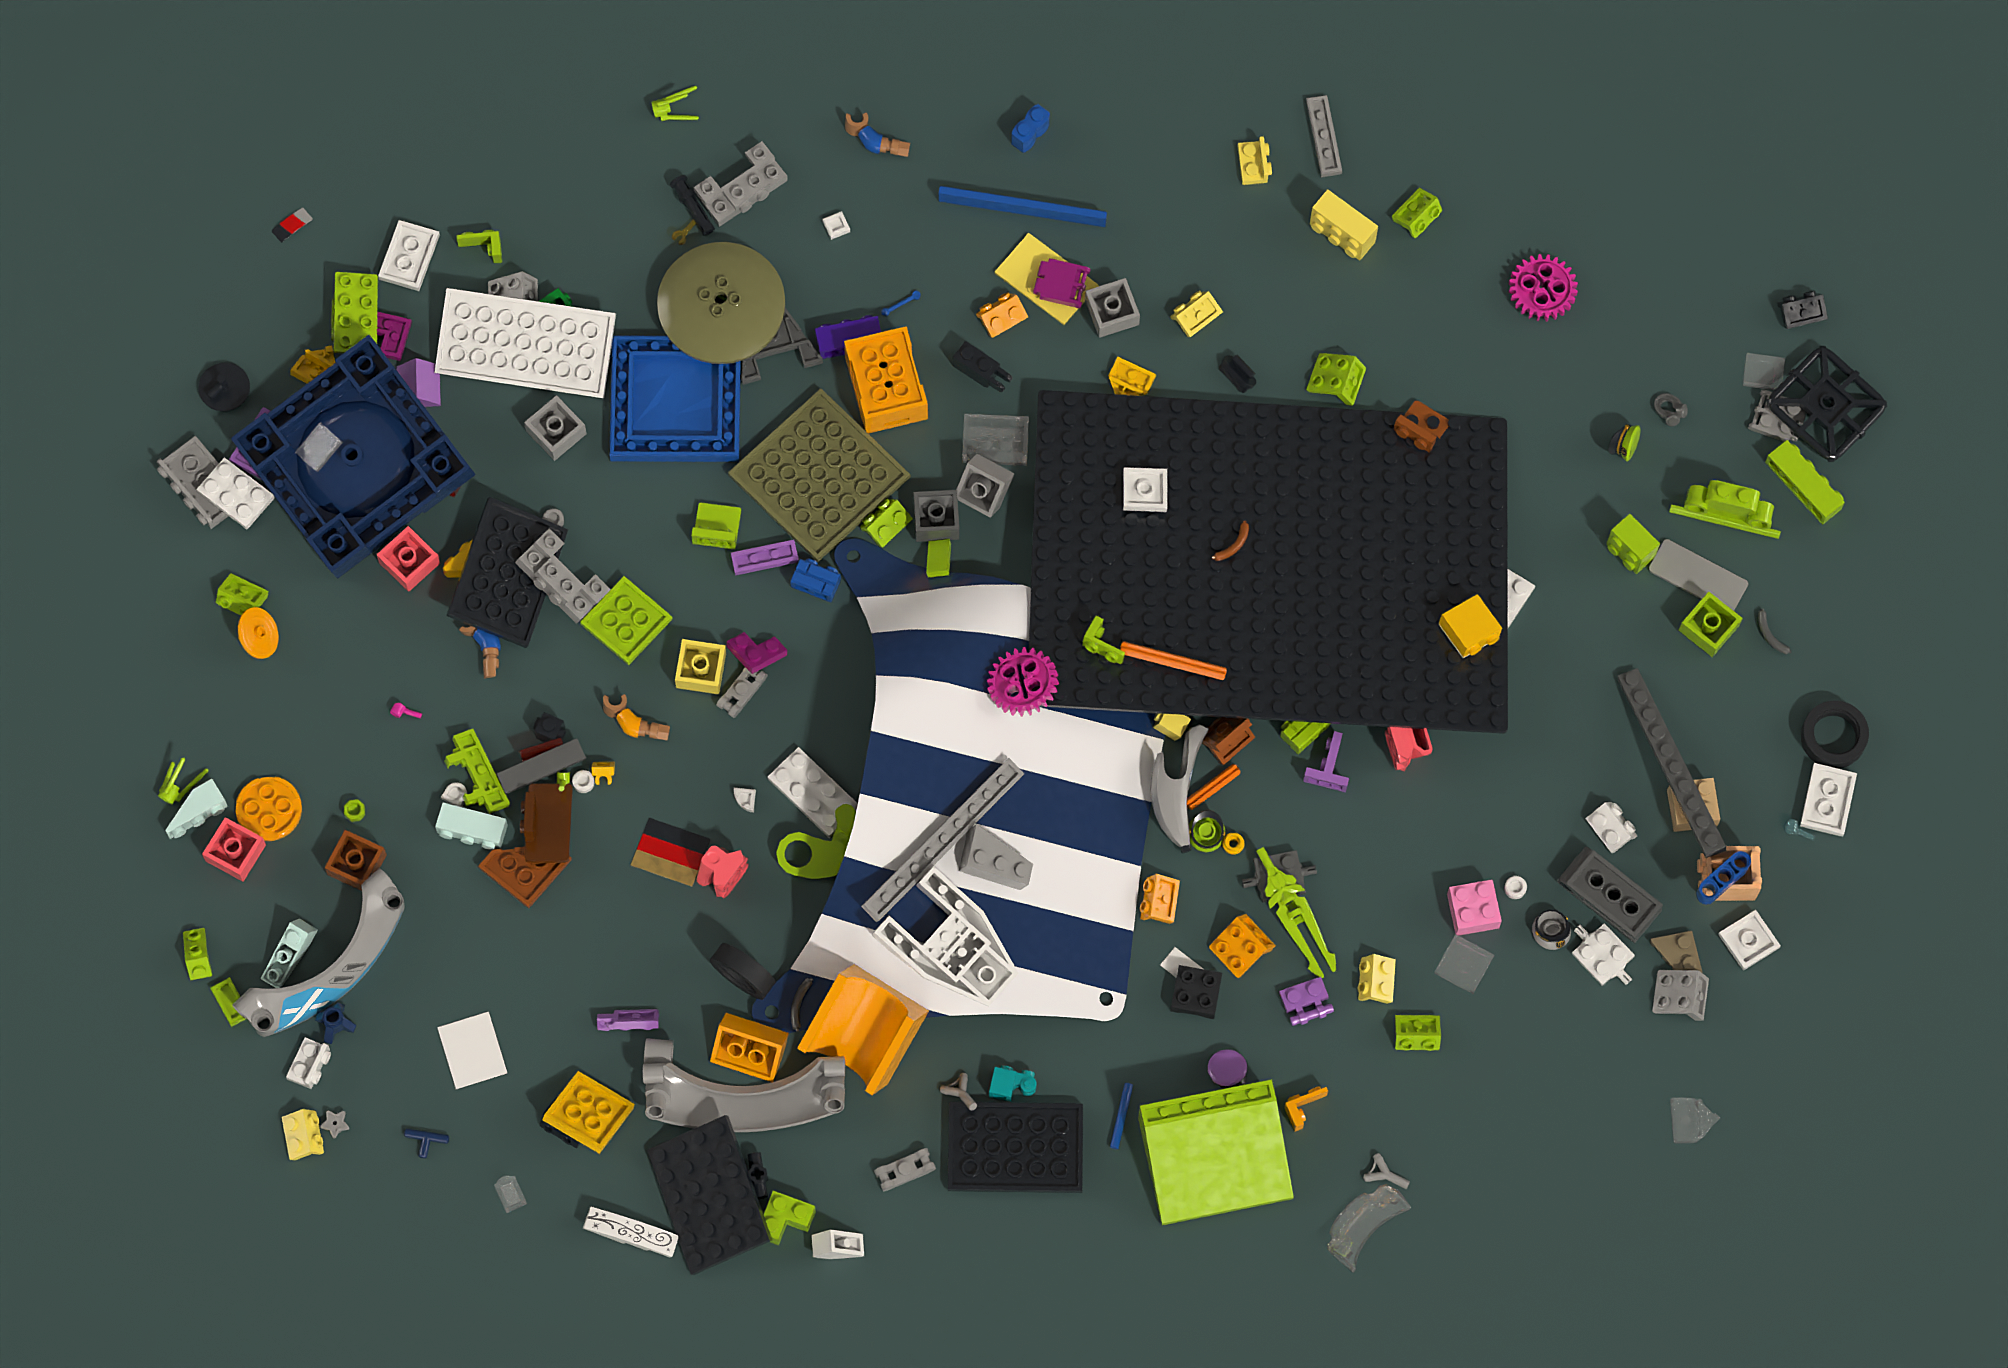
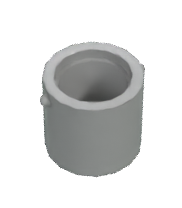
(658, 1051)

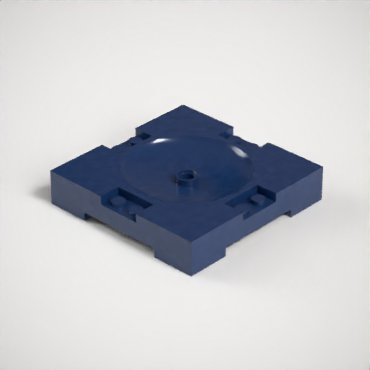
(400, 465)

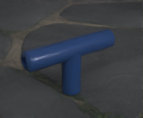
(425, 1138)

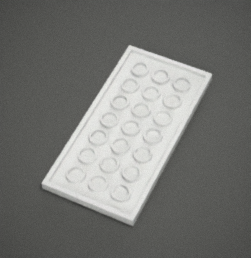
(525, 343)

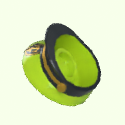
(1625, 441)
(1206, 831)

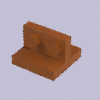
(1228, 737)

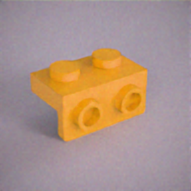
(1002, 314)

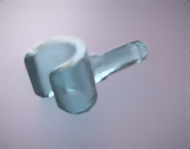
(1792, 829)

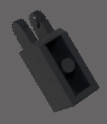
(980, 367)

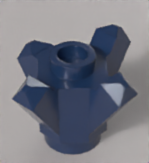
(334, 1022)

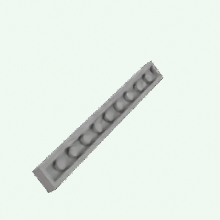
(942, 840)

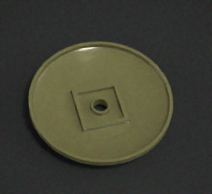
(724, 330)

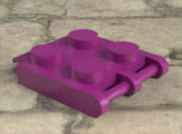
(1061, 282)

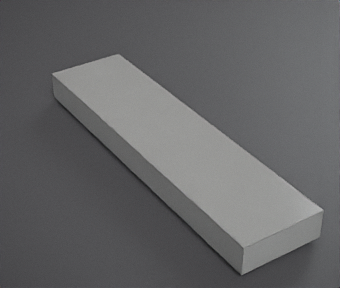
(1324, 136)

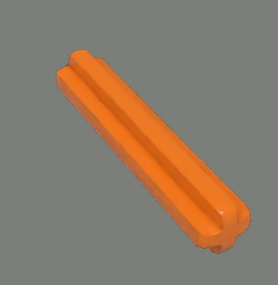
(1212, 786)

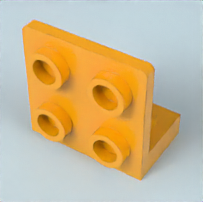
(1241, 945)

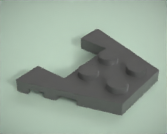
(786, 339)

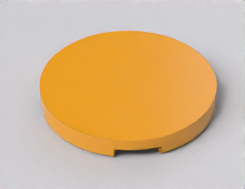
(269, 807)

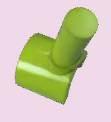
(563, 779)

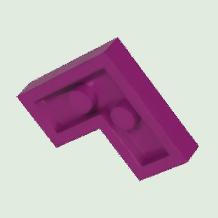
(395, 334)
(755, 656)

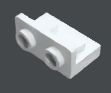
(308, 1063)

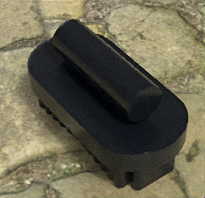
(1238, 373)

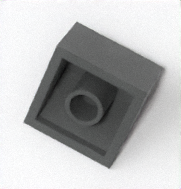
(936, 515)

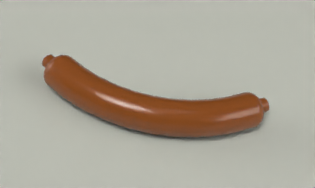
(1244, 529)

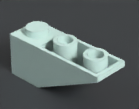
(198, 806)
(289, 952)

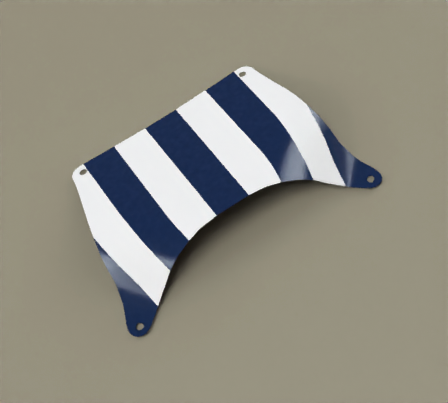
(930, 747)

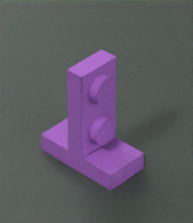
(1325, 777)

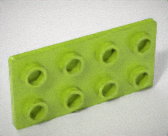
(353, 309)

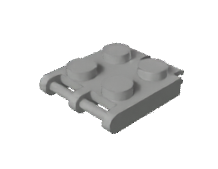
(1771, 425)

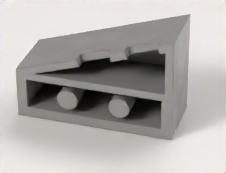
(993, 860)

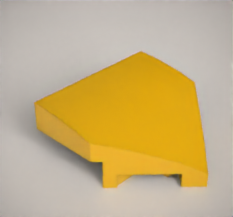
(313, 364)
(1130, 379)

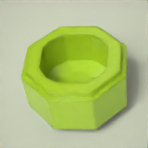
(354, 810)

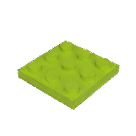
(626, 620)

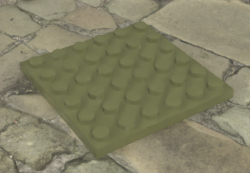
(819, 475)

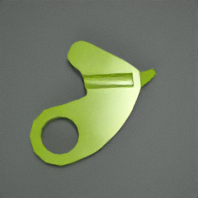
(825, 854)

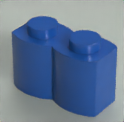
(1032, 127)

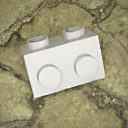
(1611, 826)

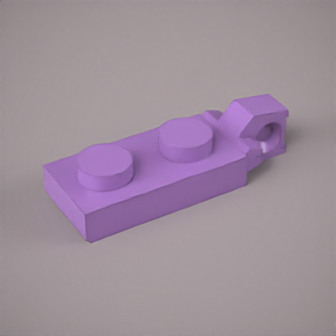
(629, 1019)

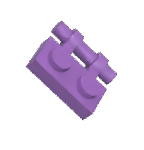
(1304, 995)

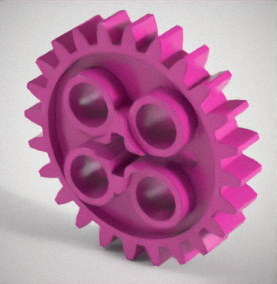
(1558, 278)
(1003, 687)

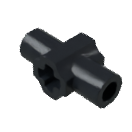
(756, 1165)

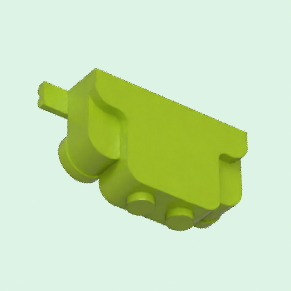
(1729, 506)

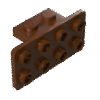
(547, 823)

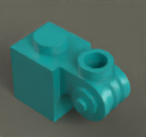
(1006, 1081)

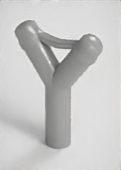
(960, 1091)
(1384, 1174)

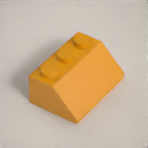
(749, 1047)

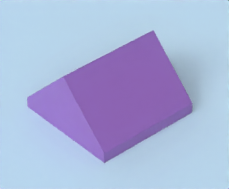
(422, 381)

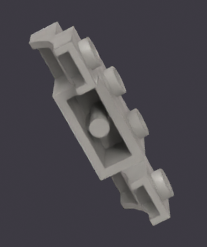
(745, 189)
(557, 580)

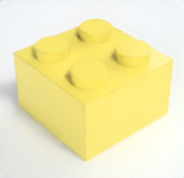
(700, 666)

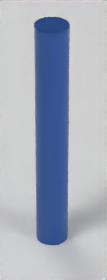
(1121, 1116)

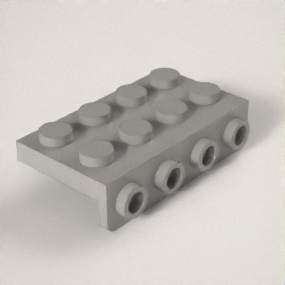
(187, 471)

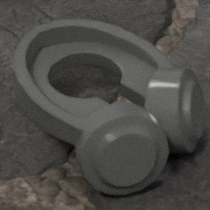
(1671, 418)

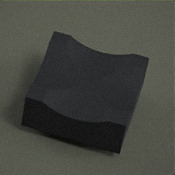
(1196, 991)

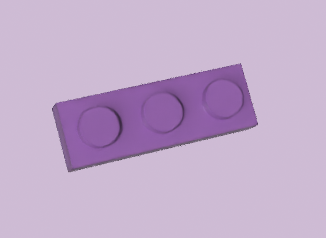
(764, 557)

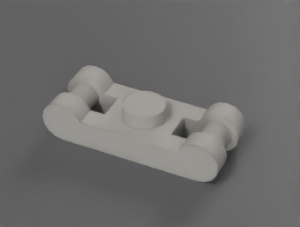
(741, 691)
(905, 1169)

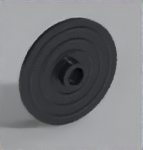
(224, 387)

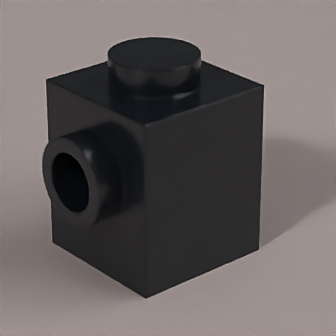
(549, 728)

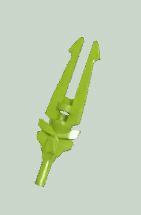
(1281, 890)

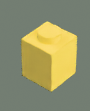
(1171, 724)

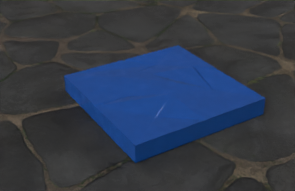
(671, 404)

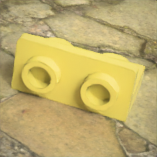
(1254, 162)
(1196, 313)

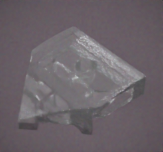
(1690, 1119)

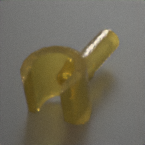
(684, 232)

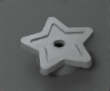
(335, 1129)

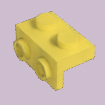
(1376, 978)
(302, 1134)

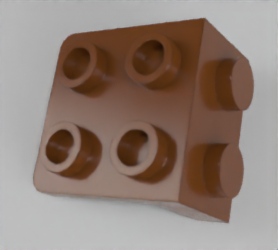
(1421, 433)

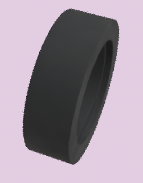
(1842, 710)
(742, 971)

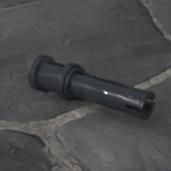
(688, 197)

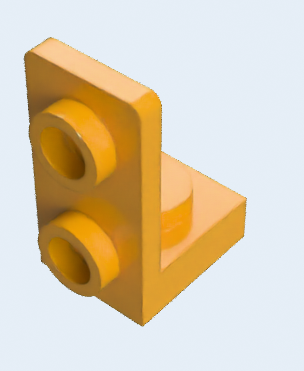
(1296, 1115)

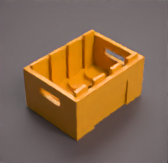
(878, 405)

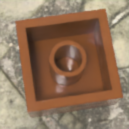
(354, 860)

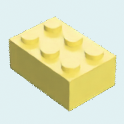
(1343, 225)

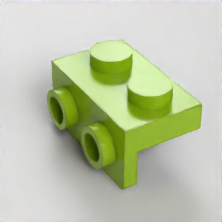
(886, 521)

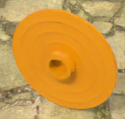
(258, 633)

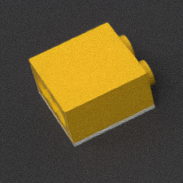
(1470, 626)

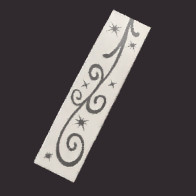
(630, 1231)

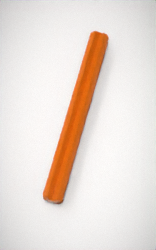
(1173, 660)

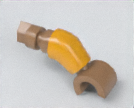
(631, 724)

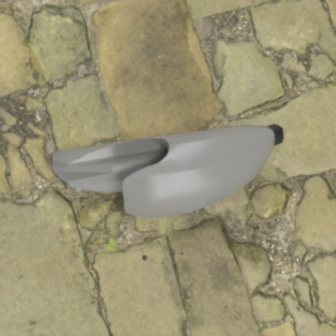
(1170, 794)

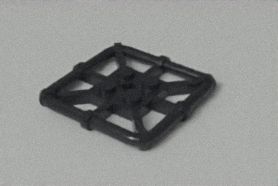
(1840, 403)

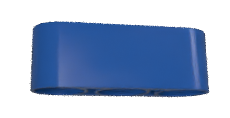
(1730, 870)

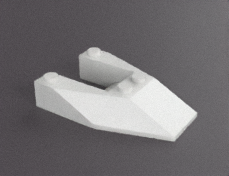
(961, 952)

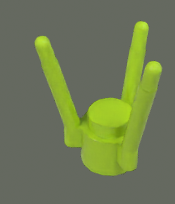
(662, 106)
(169, 791)

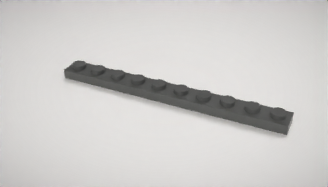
(1671, 763)

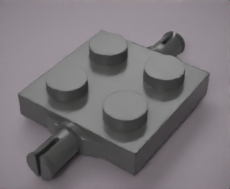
(1285, 862)

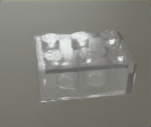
(996, 438)

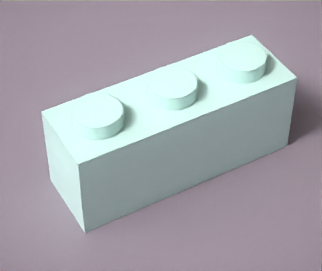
(471, 826)

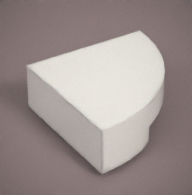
(745, 798)

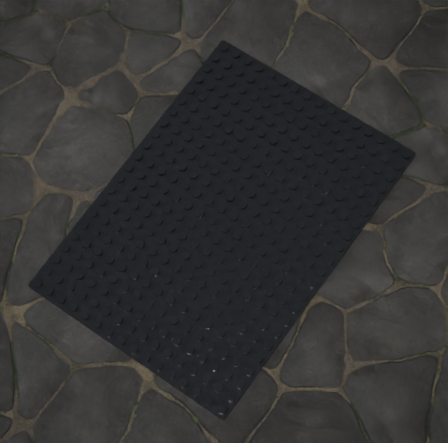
(1325, 601)

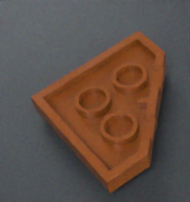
(518, 877)

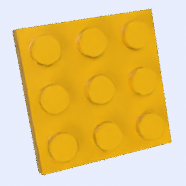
(588, 1112)

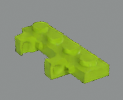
(486, 786)

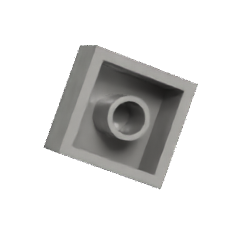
(1112, 307)
(555, 428)
(984, 485)

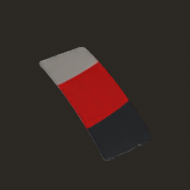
(291, 224)

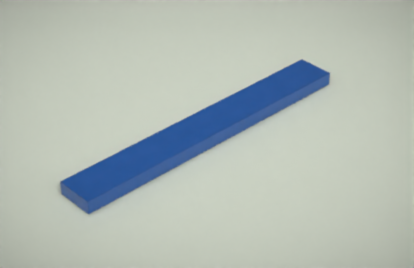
(1022, 206)

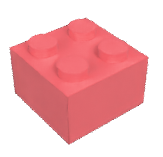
(408, 558)
(234, 849)

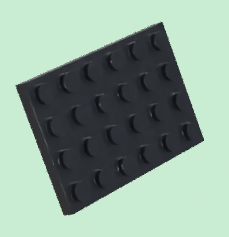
(492, 588)
(1015, 1147)
(709, 1195)

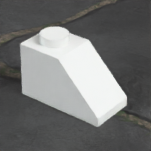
(837, 1244)

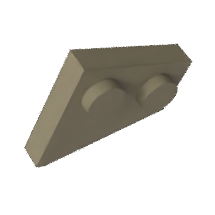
(1678, 951)

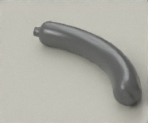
(1762, 621)
(796, 1004)

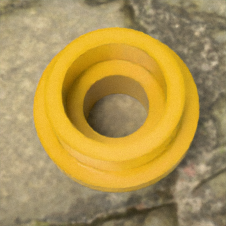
(1233, 837)

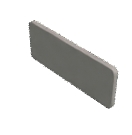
(1697, 574)

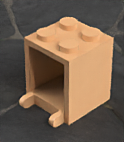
(1746, 887)

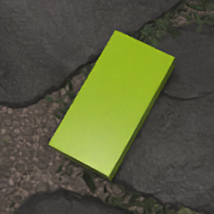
(938, 558)
(226, 995)

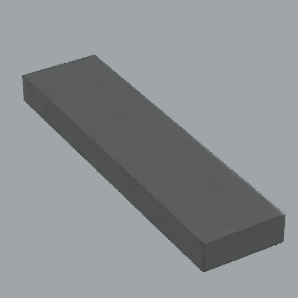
(541, 766)

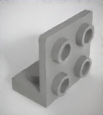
(515, 286)
(1681, 993)

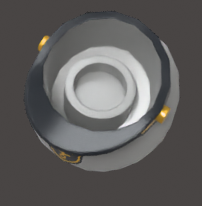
(1551, 929)

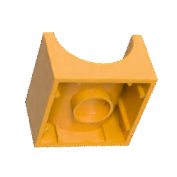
(866, 1025)

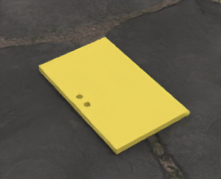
(1022, 269)

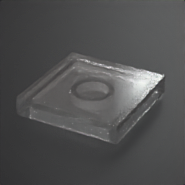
(1464, 964)

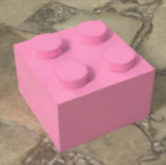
(1474, 907)

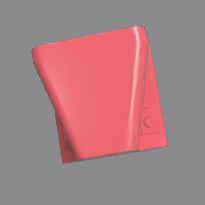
(1406, 745)
(721, 869)

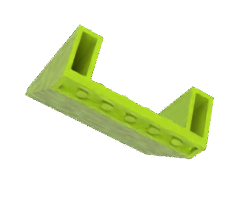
(1216, 1152)

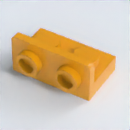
(1159, 898)

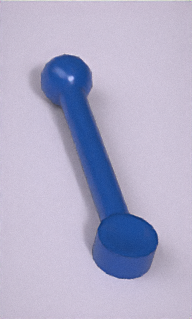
(915, 295)

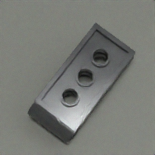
(1590, 867)

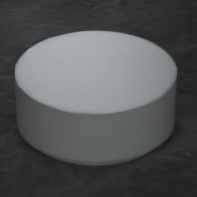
(554, 516)

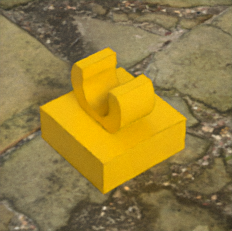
(603, 769)

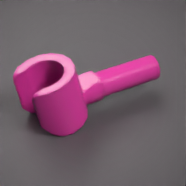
(398, 709)

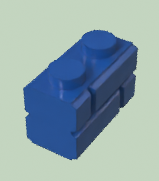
(816, 580)

